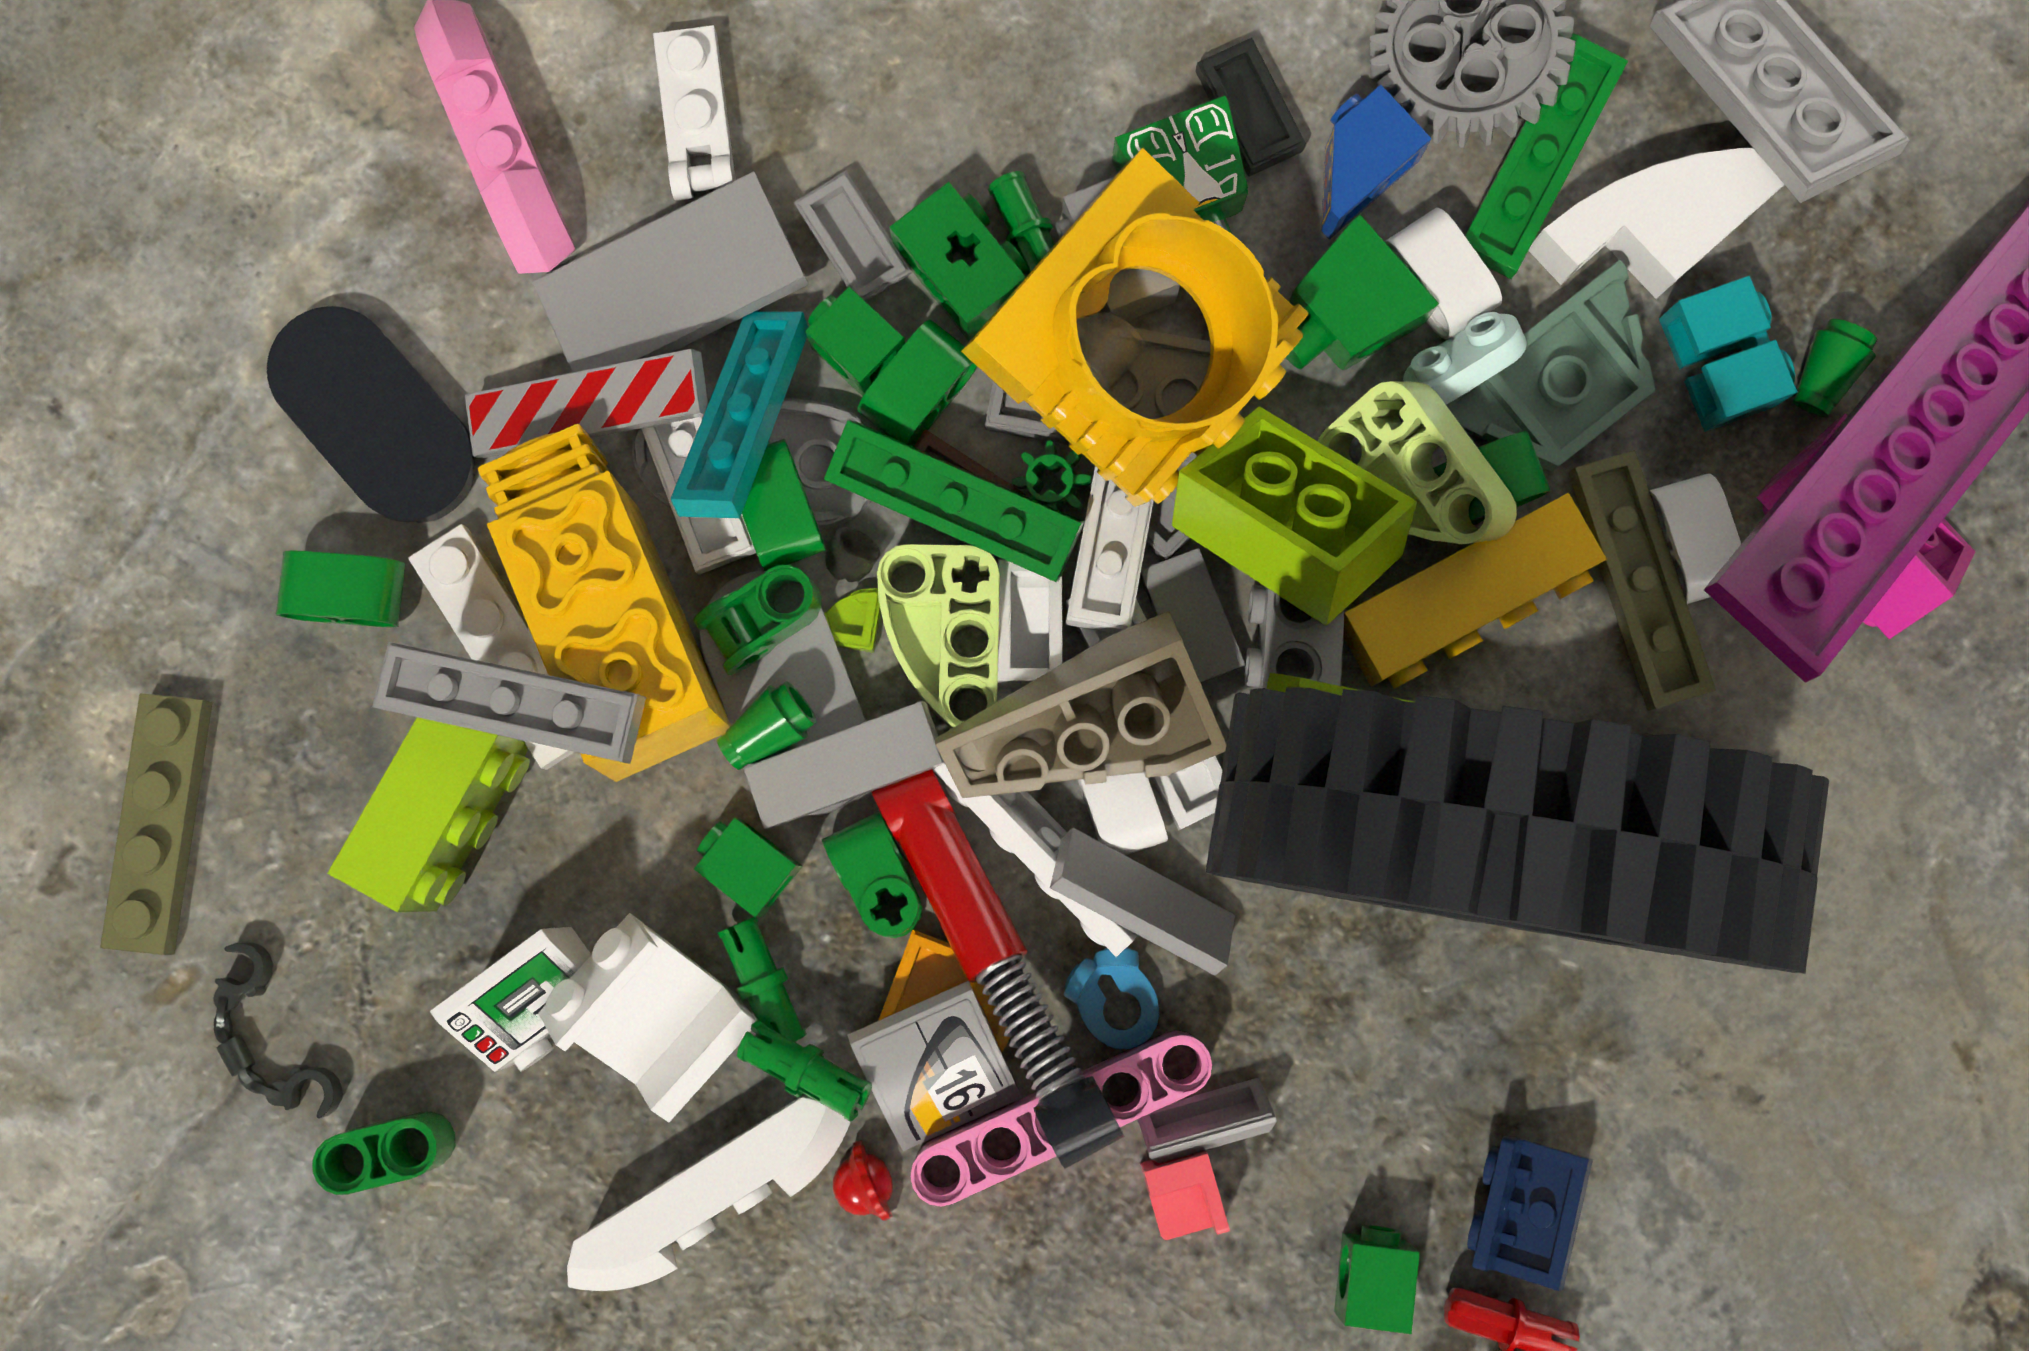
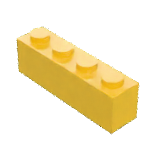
(1469, 590)

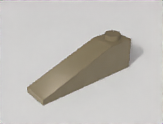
(1098, 715)

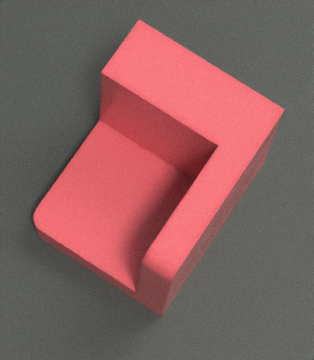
(1184, 1195)

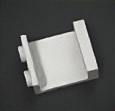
(648, 1015)

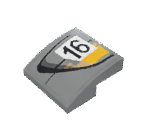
(934, 1066)

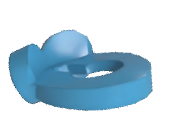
(1124, 969)

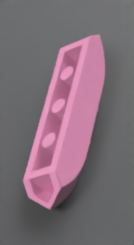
(492, 136)

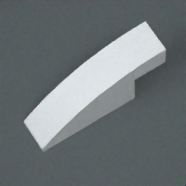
(1660, 216)

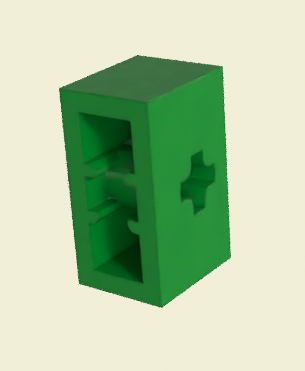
(950, 224)

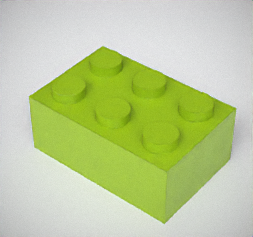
(1293, 515)
(429, 815)

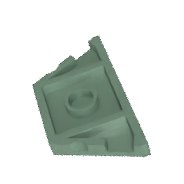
(1573, 378)

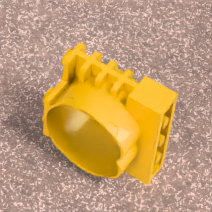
(1149, 225)

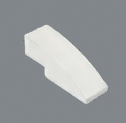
(1027, 627)

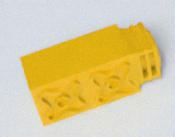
(599, 592)

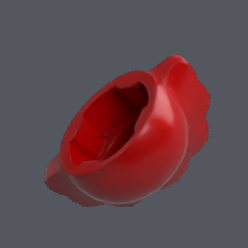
(863, 1184)

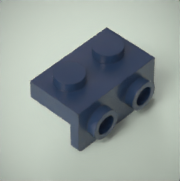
(1529, 1211)

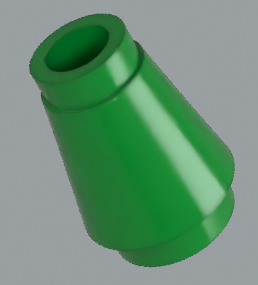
(1833, 365)
(767, 726)

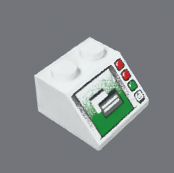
(501, 1006)

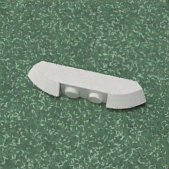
(637, 1240)

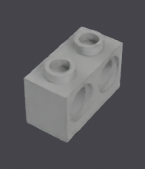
(1310, 640)

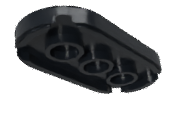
(371, 414)

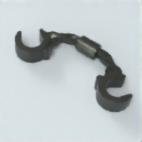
(239, 1058)

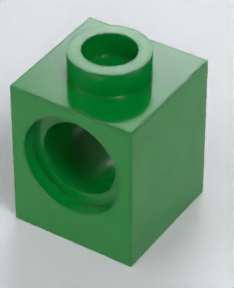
(852, 338)
(745, 865)
(1377, 1280)

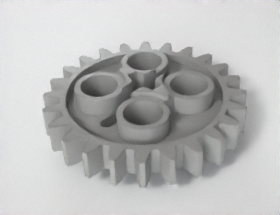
(1517, 72)

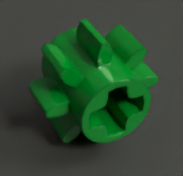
(1053, 464)

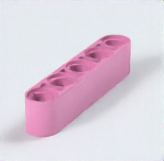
(982, 1171)

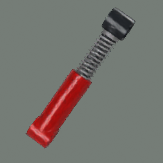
(990, 952)

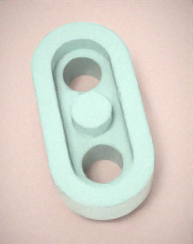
(1470, 356)

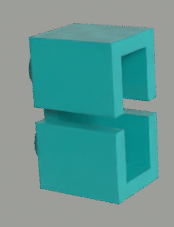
(1719, 323)

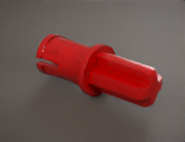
(1507, 1322)

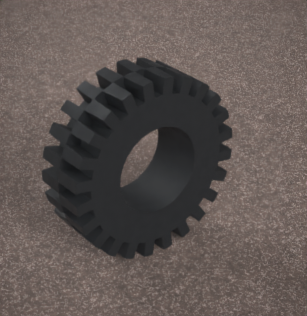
(1523, 823)

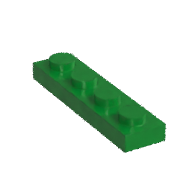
(1542, 160)
(953, 500)

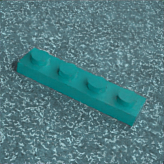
(740, 416)

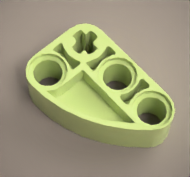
(1403, 454)
(927, 620)

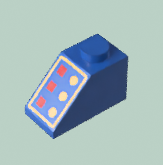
(1366, 154)

